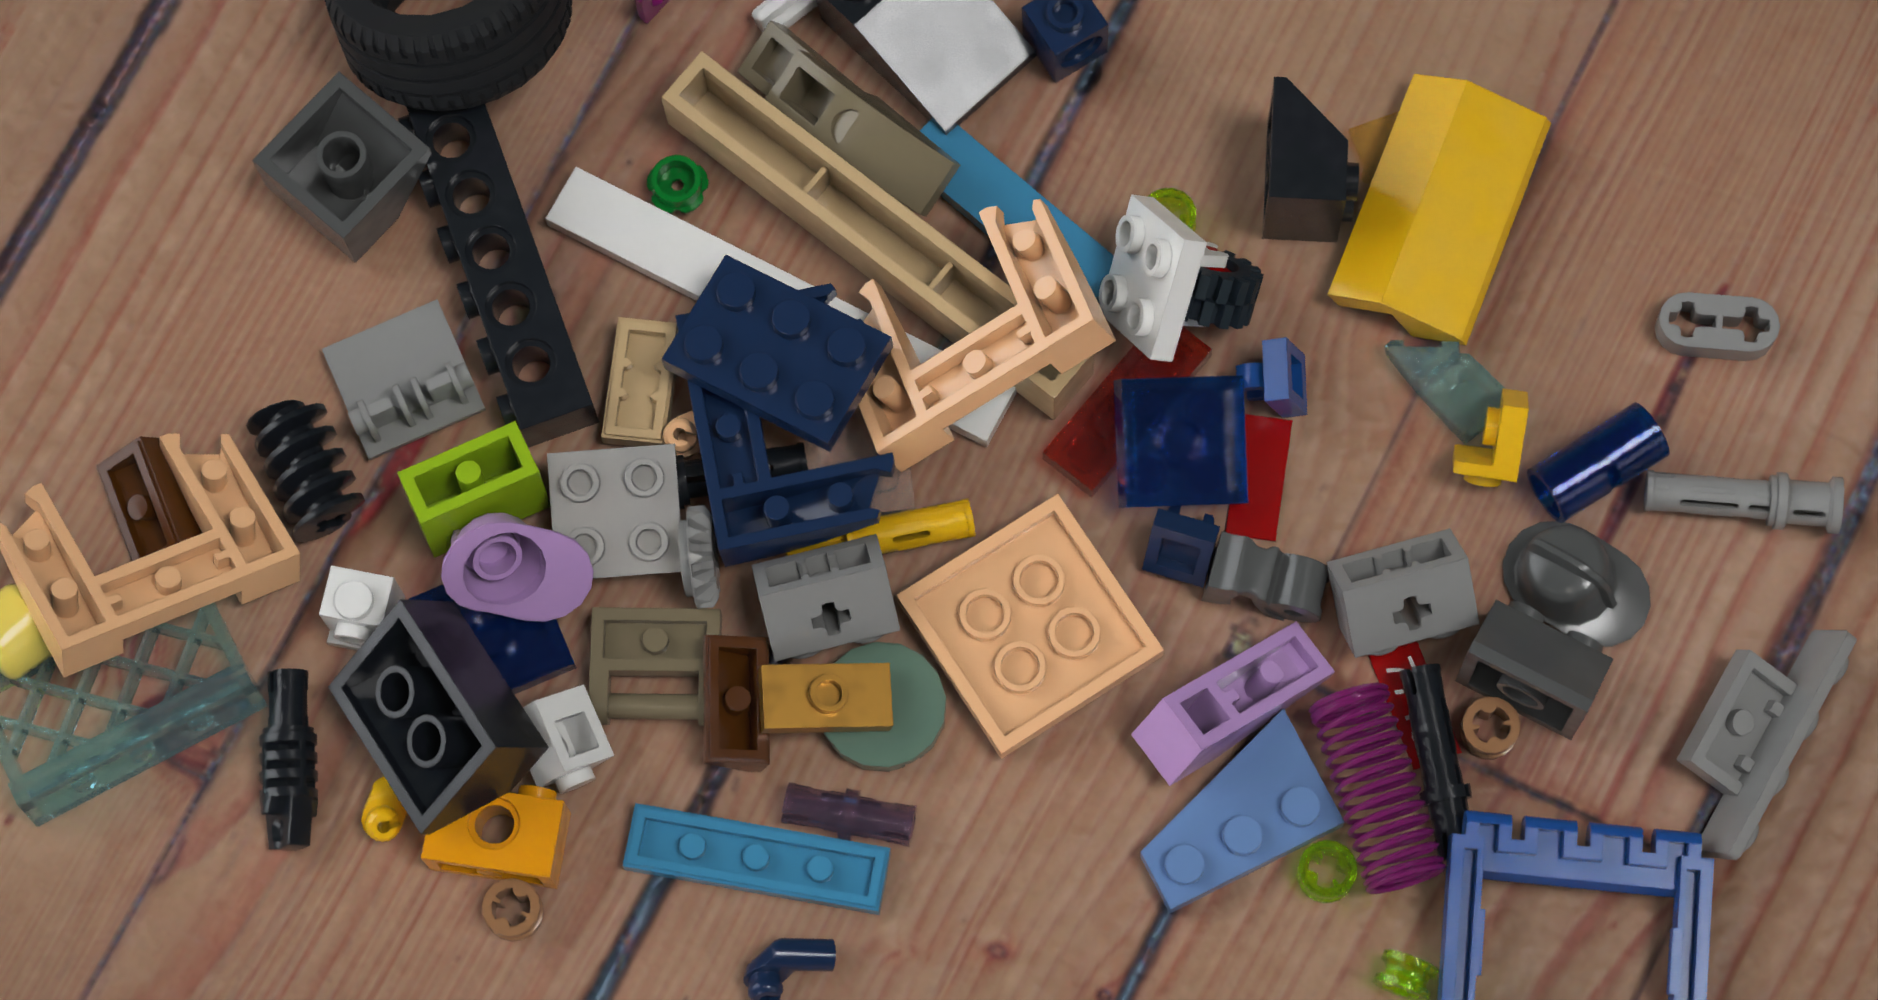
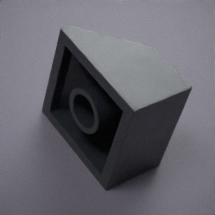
(1306, 171)

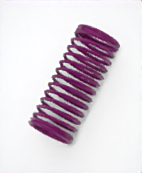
(1339, 710)

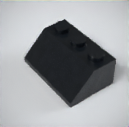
(436, 714)

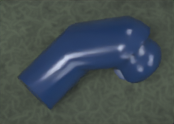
(781, 959)

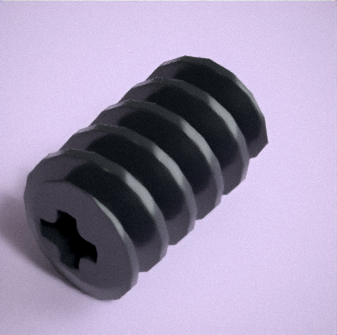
(304, 468)

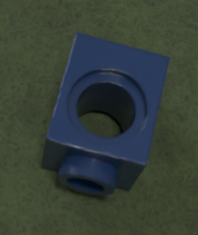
(1064, 34)

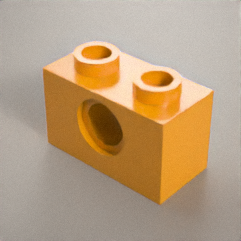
(530, 852)

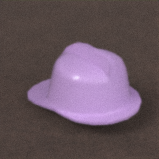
(515, 569)

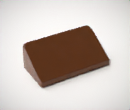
(146, 498)
(733, 702)

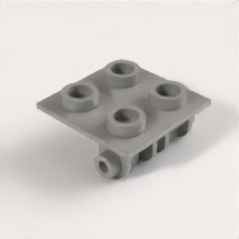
(403, 379)
(619, 507)

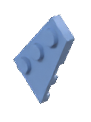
(1243, 819)

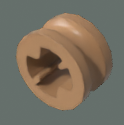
(1494, 747)
(501, 925)

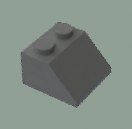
(344, 166)
(1535, 667)

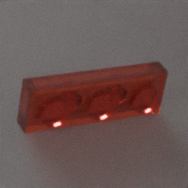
(1087, 443)

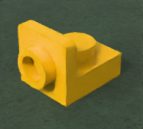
(1504, 431)

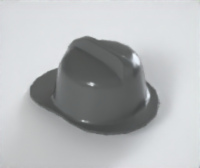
(1577, 582)

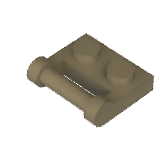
(648, 644)

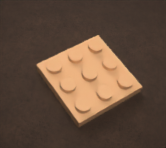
(1030, 625)

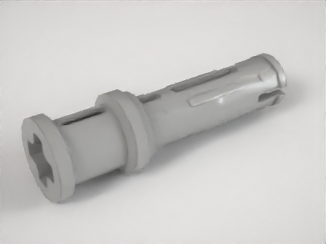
(1776, 500)

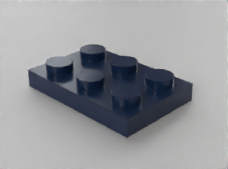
(777, 353)

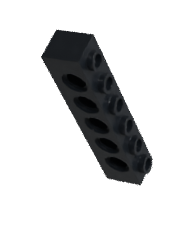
(561, 398)

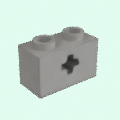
(1403, 593)
(826, 598)

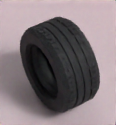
(448, 56)

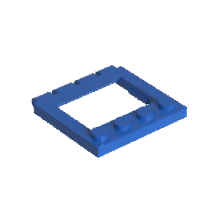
(1550, 856)

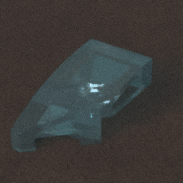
(1449, 383)

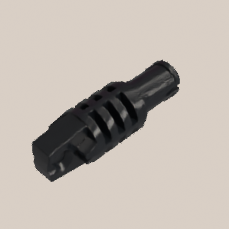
(288, 762)

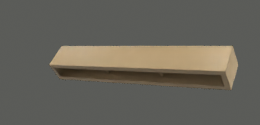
(850, 214)

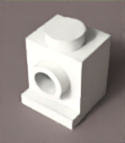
(356, 605)
(573, 738)

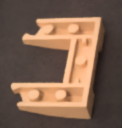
(1052, 324)
(88, 616)

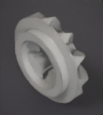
(699, 557)

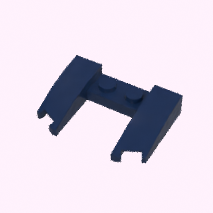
(771, 515)

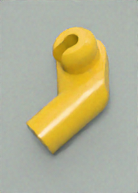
(382, 812)

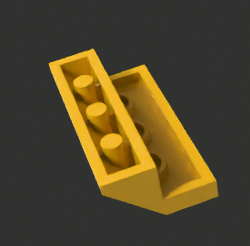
(1440, 207)

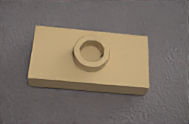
(639, 384)

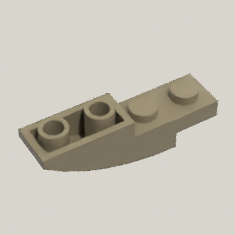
(848, 119)

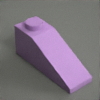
(1230, 702)

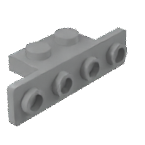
(1755, 731)

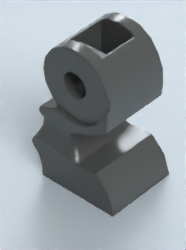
(1275, 581)

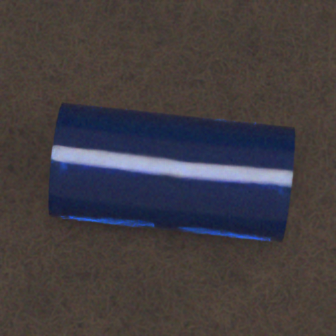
(1598, 462)

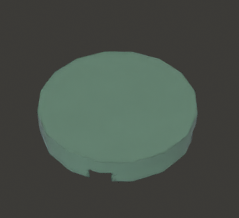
(916, 708)

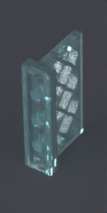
(131, 744)

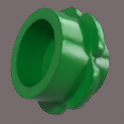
(675, 169)

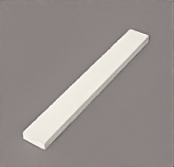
(688, 257)

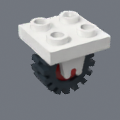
(1171, 280)

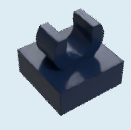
(1181, 546)

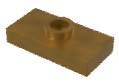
(825, 698)

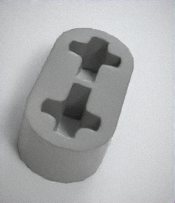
(1715, 340)

